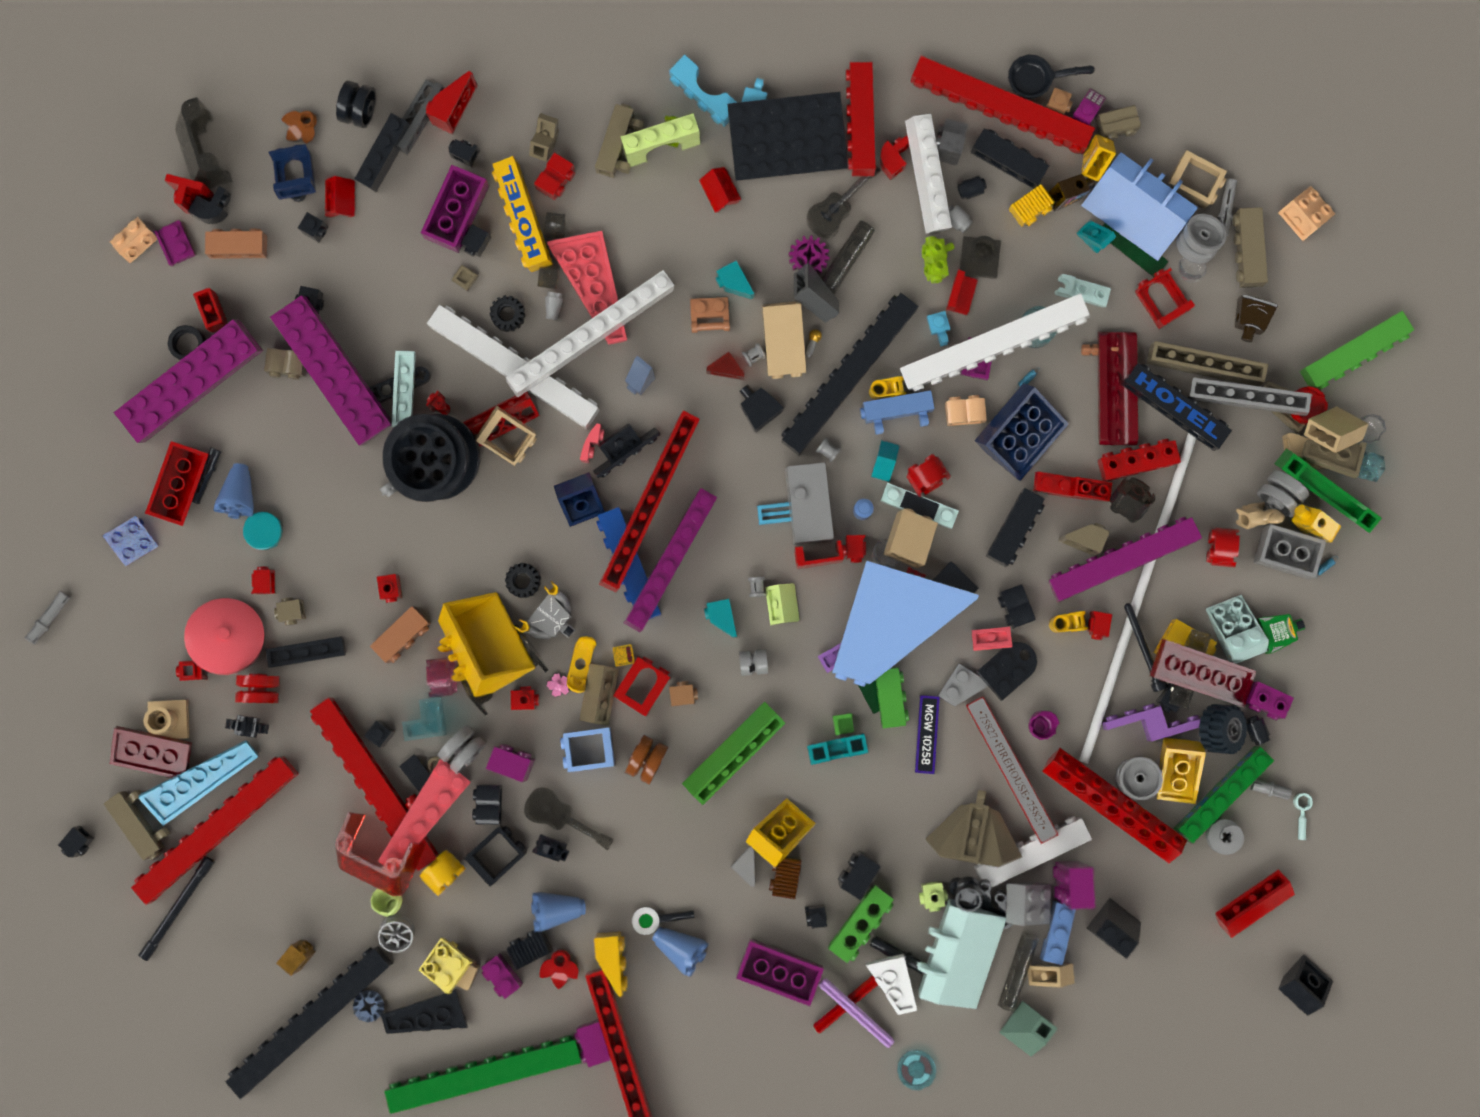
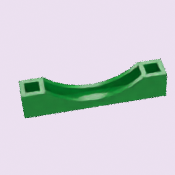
(1327, 490)

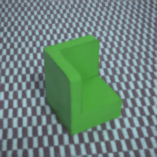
(843, 724)

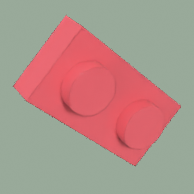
(991, 638)

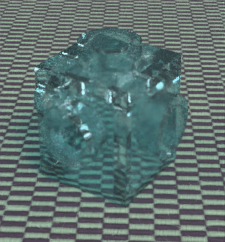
(1372, 466)

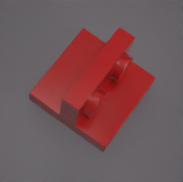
(187, 190)

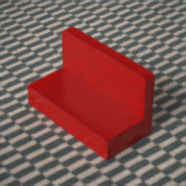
(719, 188)
(339, 197)
(961, 293)

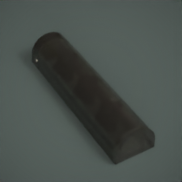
(848, 255)
(1018, 971)

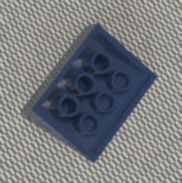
(1022, 431)

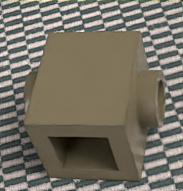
(290, 611)

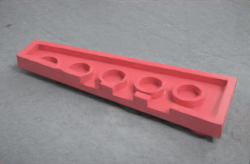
(430, 805)

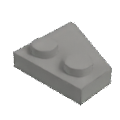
(961, 686)

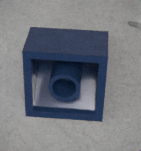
(579, 499)

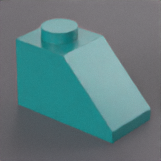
(734, 280)
(721, 616)

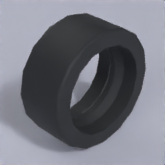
(177, 333)

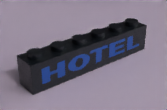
(1176, 406)

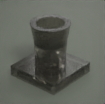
(976, 264)

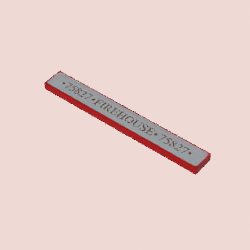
(1012, 770)

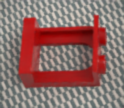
(1164, 278)
(662, 680)

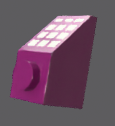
(1089, 107)

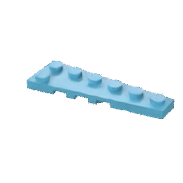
(185, 789)

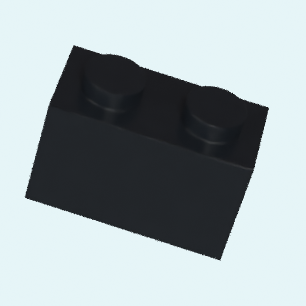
(1306, 986)

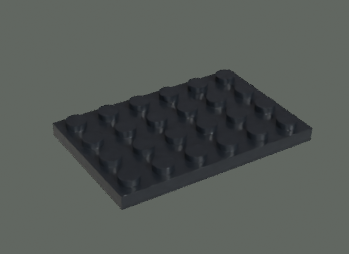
(787, 136)

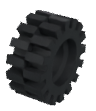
(507, 324)
(511, 580)

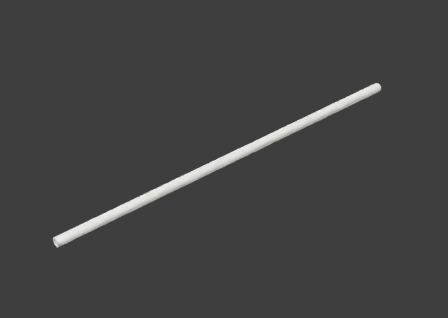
(1136, 604)

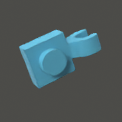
(939, 325)

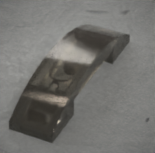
(554, 230)
(1179, 695)

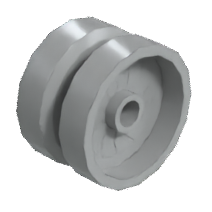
(1201, 238)
(1283, 493)
(464, 751)
(1147, 771)

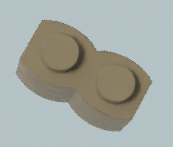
(283, 362)

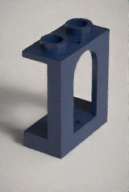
(296, 187)

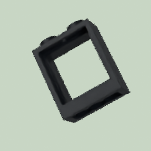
(480, 867)

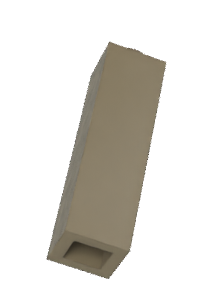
(611, 149)
(135, 826)

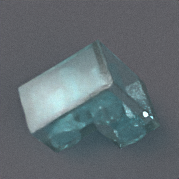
(431, 722)

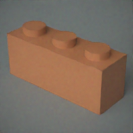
(235, 244)
(401, 635)

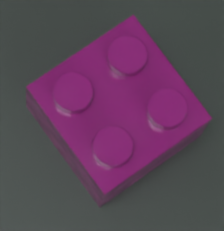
(510, 763)

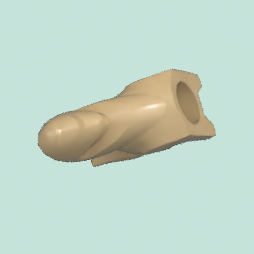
(1254, 515)

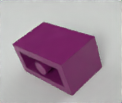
(592, 1043)

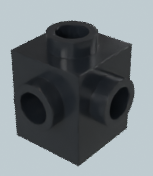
(314, 296)

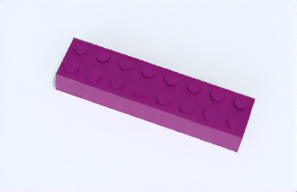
(331, 370)
(188, 381)

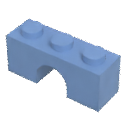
(1056, 943)

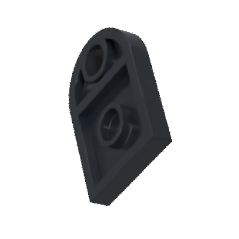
(1007, 670)

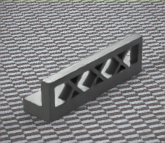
(420, 119)

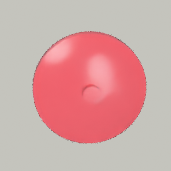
(224, 636)

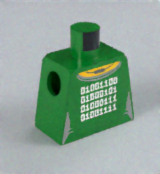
(1280, 631)

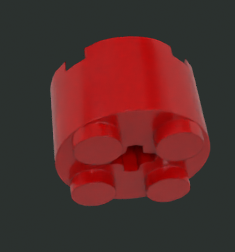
(928, 475)
(1223, 547)

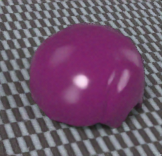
(1043, 724)

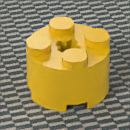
(442, 872)

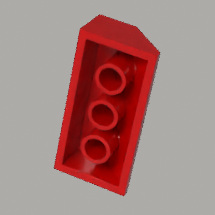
(176, 483)

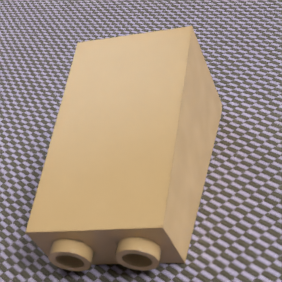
(784, 339)

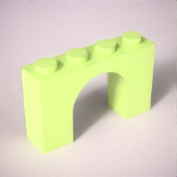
(680, 130)

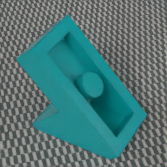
(1096, 236)

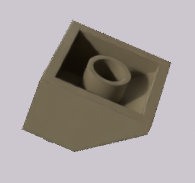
(1087, 539)

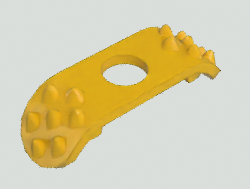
(577, 678)

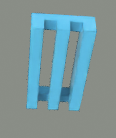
(772, 521)

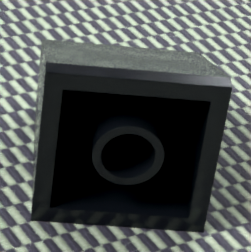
(1116, 928)

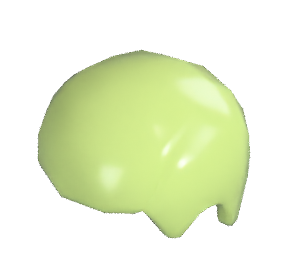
(384, 903)

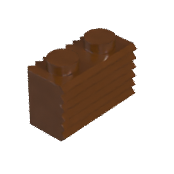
(786, 878)

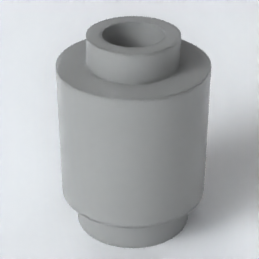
(959, 218)

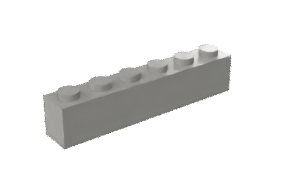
(1250, 396)

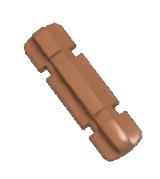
(1086, 349)

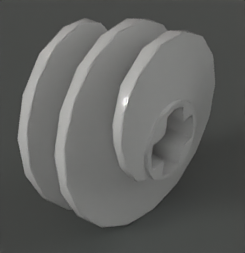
(1234, 836)

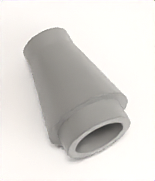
(553, 305)

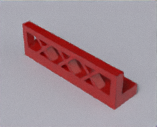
(511, 406)

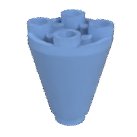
(236, 493)
(555, 909)
(681, 949)

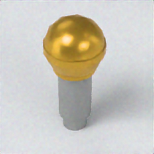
(814, 337)

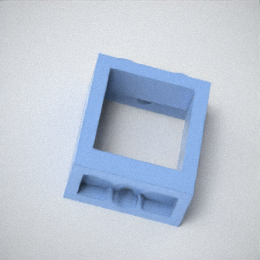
(608, 749)

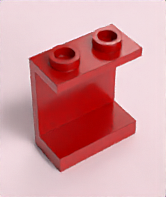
(801, 563)

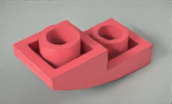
(594, 438)

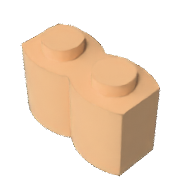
(965, 411)

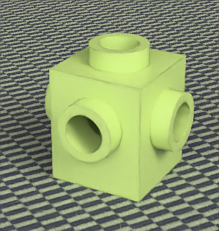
(930, 889)

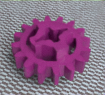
(801, 255)

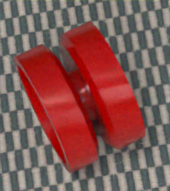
(257, 688)

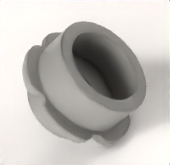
(387, 489)

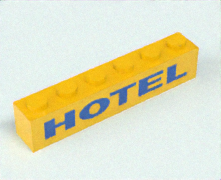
(522, 214)

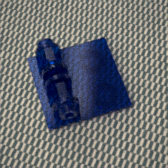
(130, 540)

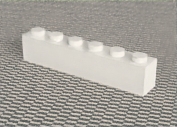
(928, 173)
(1033, 853)

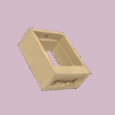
(1203, 164)
(490, 424)

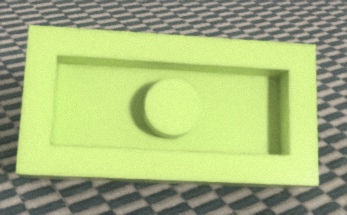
(782, 603)

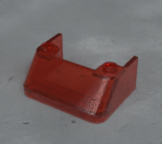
(392, 877)

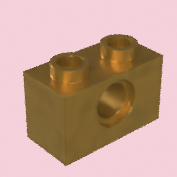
(296, 957)

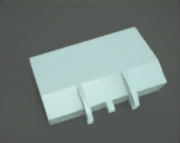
(960, 956)

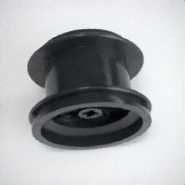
(404, 472)

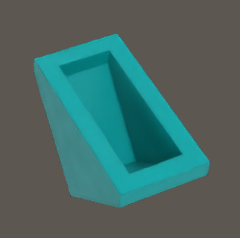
(885, 461)

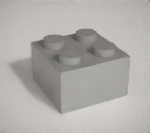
(1028, 903)

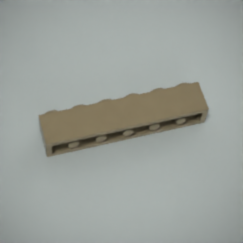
(1207, 363)

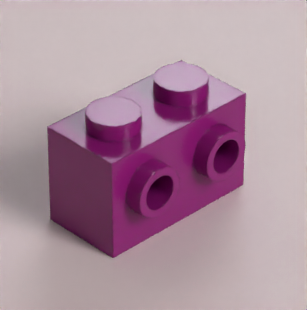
(1269, 700)
(501, 975)

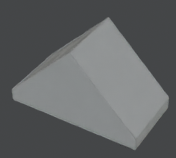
(745, 866)

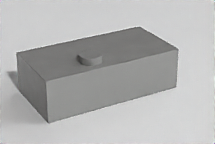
(809, 503)

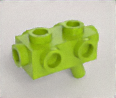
(935, 258)

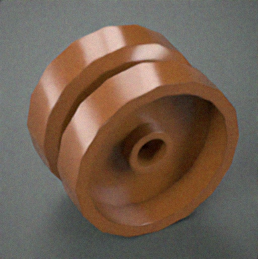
(646, 759)

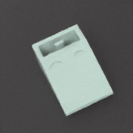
(1237, 630)

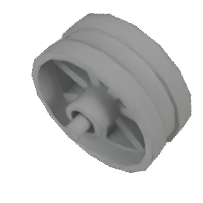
(396, 933)

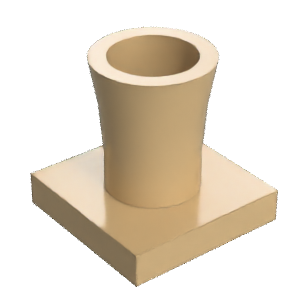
(176, 718)

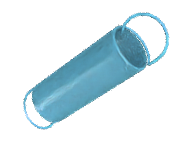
(1028, 377)
(1325, 566)

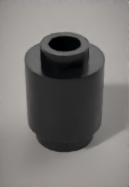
(972, 187)
(1257, 730)

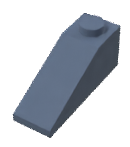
(639, 376)

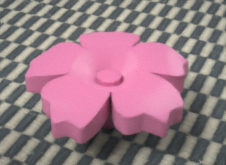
(559, 685)

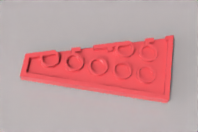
(590, 274)

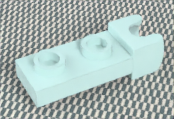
(1091, 292)

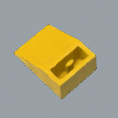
(609, 956)

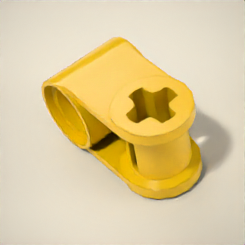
(891, 388)
(1071, 622)

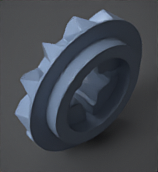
(371, 997)

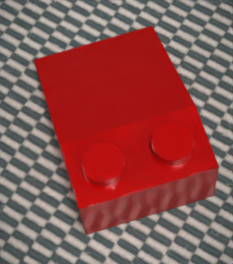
(451, 102)

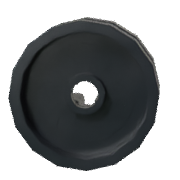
(356, 104)

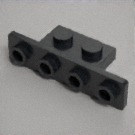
(621, 446)

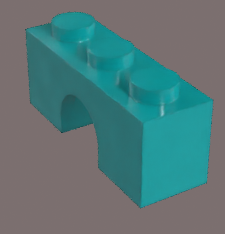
(837, 749)

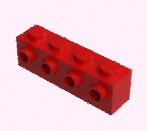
(1138, 461)
(1255, 903)

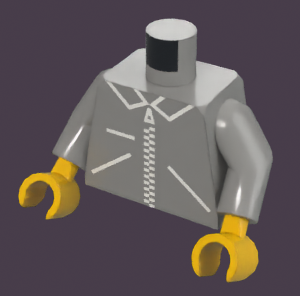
(550, 617)

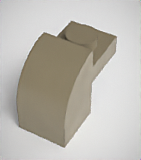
(544, 138)

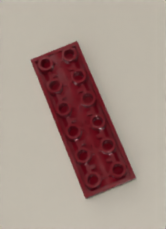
(1115, 403)

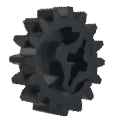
(247, 726)

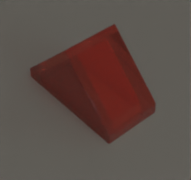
(726, 367)

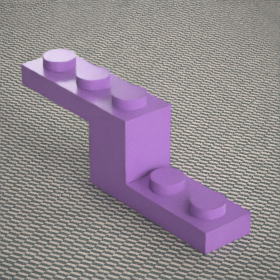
(1152, 721)

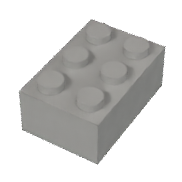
(1289, 551)

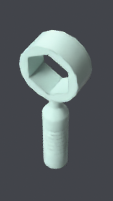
(1302, 819)

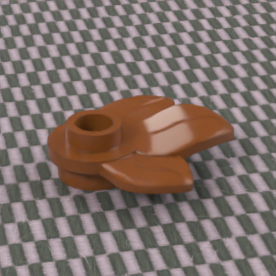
(298, 128)

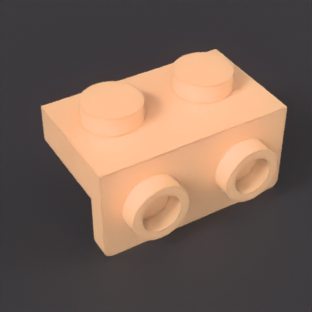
(133, 240)

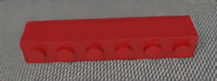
(861, 119)

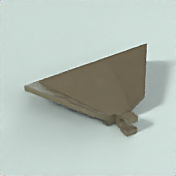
(975, 836)

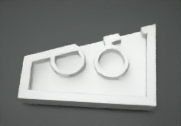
(894, 980)

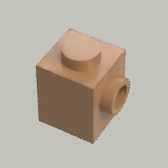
(1059, 101)
(683, 694)

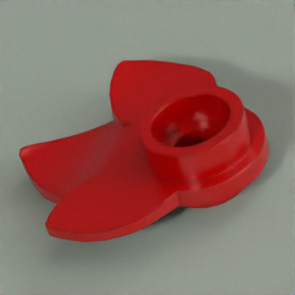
(559, 971)

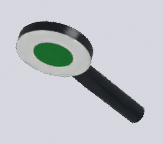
(647, 920)

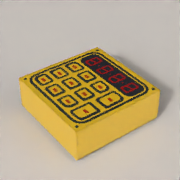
(623, 655)

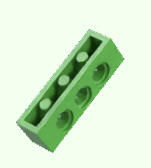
(850, 952)

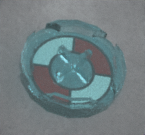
(916, 1069)

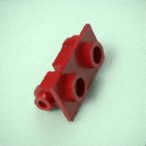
(437, 402)

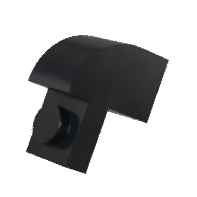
(212, 211)

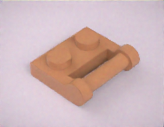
(709, 308)

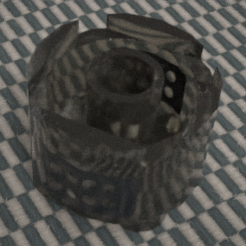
(1131, 499)

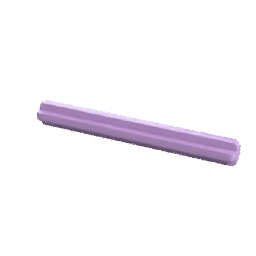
(856, 1012)

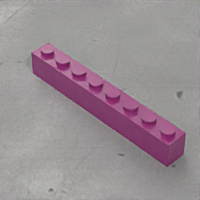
(1125, 559)
(670, 560)

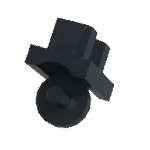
(551, 848)

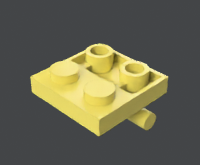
(445, 965)

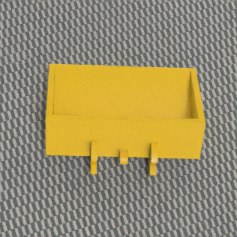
(483, 643)

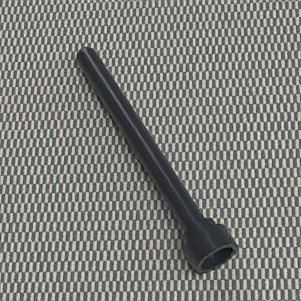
(1157, 684)

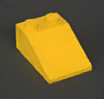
(1181, 770)
(780, 832)

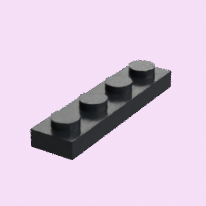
(305, 652)

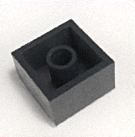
(858, 874)

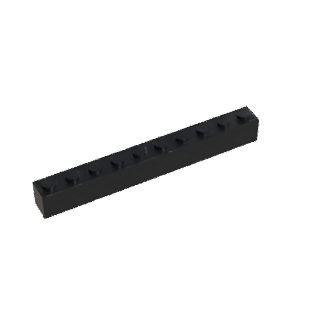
(849, 374)
(306, 1024)

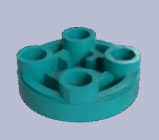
(262, 531)

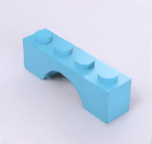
(685, 75)

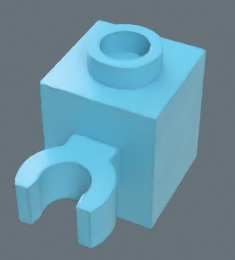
(756, 93)

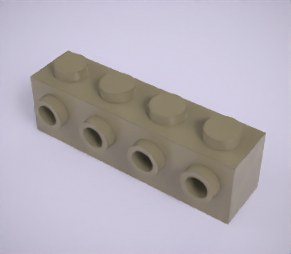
(1250, 247)

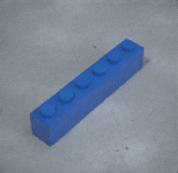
(613, 525)

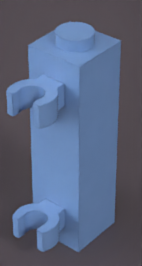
(897, 407)

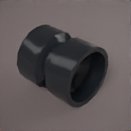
(968, 894)

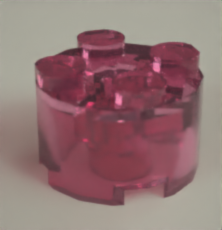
(439, 677)

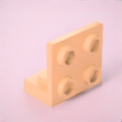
(1306, 213)

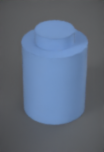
(863, 509)

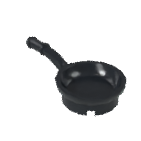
(1032, 75)

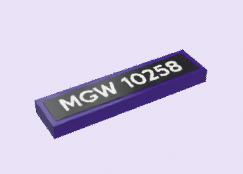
(927, 734)

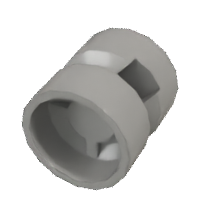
(753, 662)

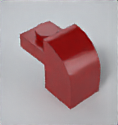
(890, 158)

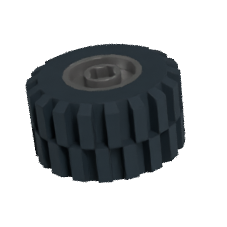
(1222, 729)

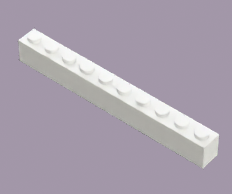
(590, 333)
(995, 342)
(507, 361)

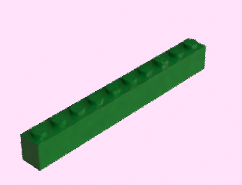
(482, 1075)

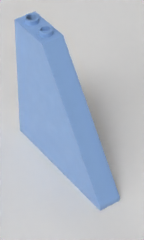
(892, 618)

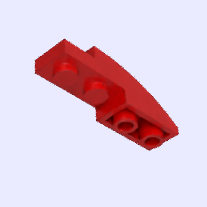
(1072, 487)

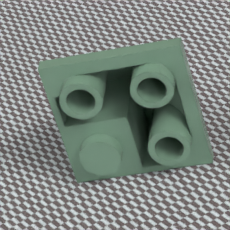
(1028, 1029)

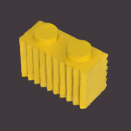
(1031, 206)

